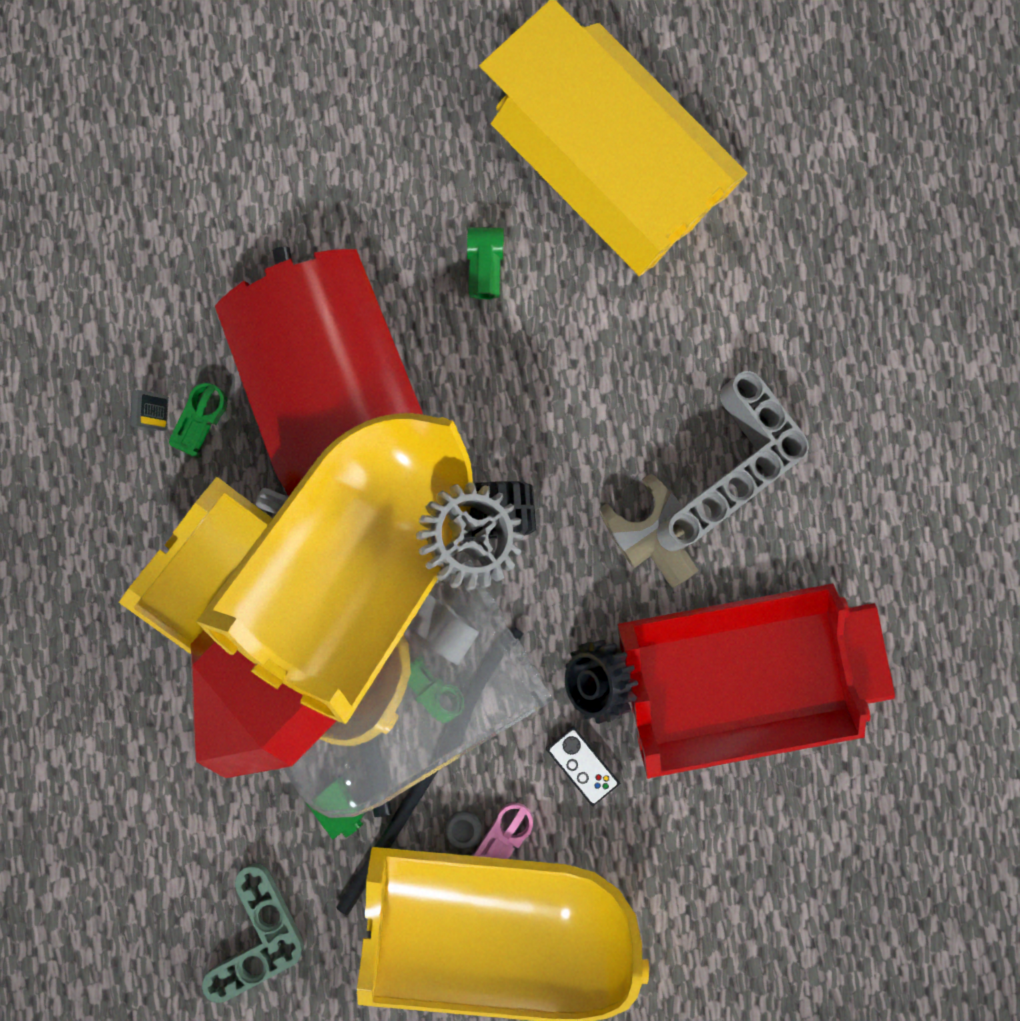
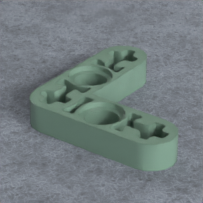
(269, 934)

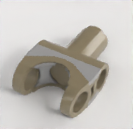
(639, 539)

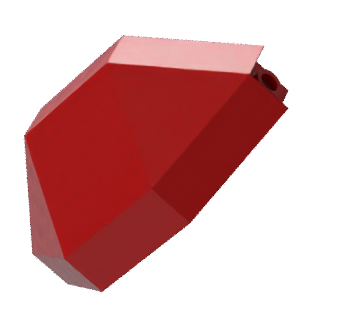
(243, 720)

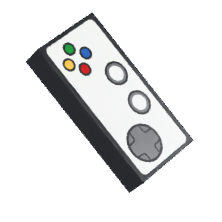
(583, 766)

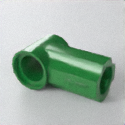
(485, 253)

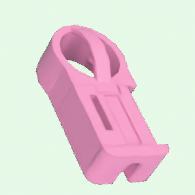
(500, 843)

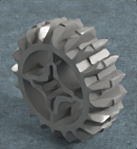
(461, 524)

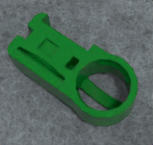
(192, 424)

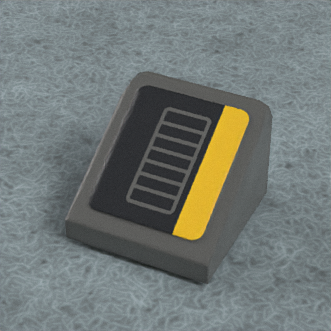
(149, 411)

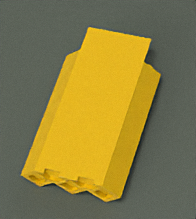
(607, 135)

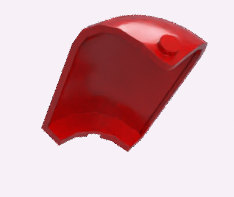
(313, 356)

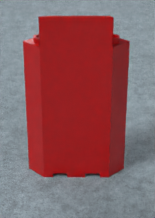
(754, 678)

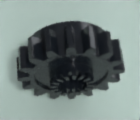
(599, 681)

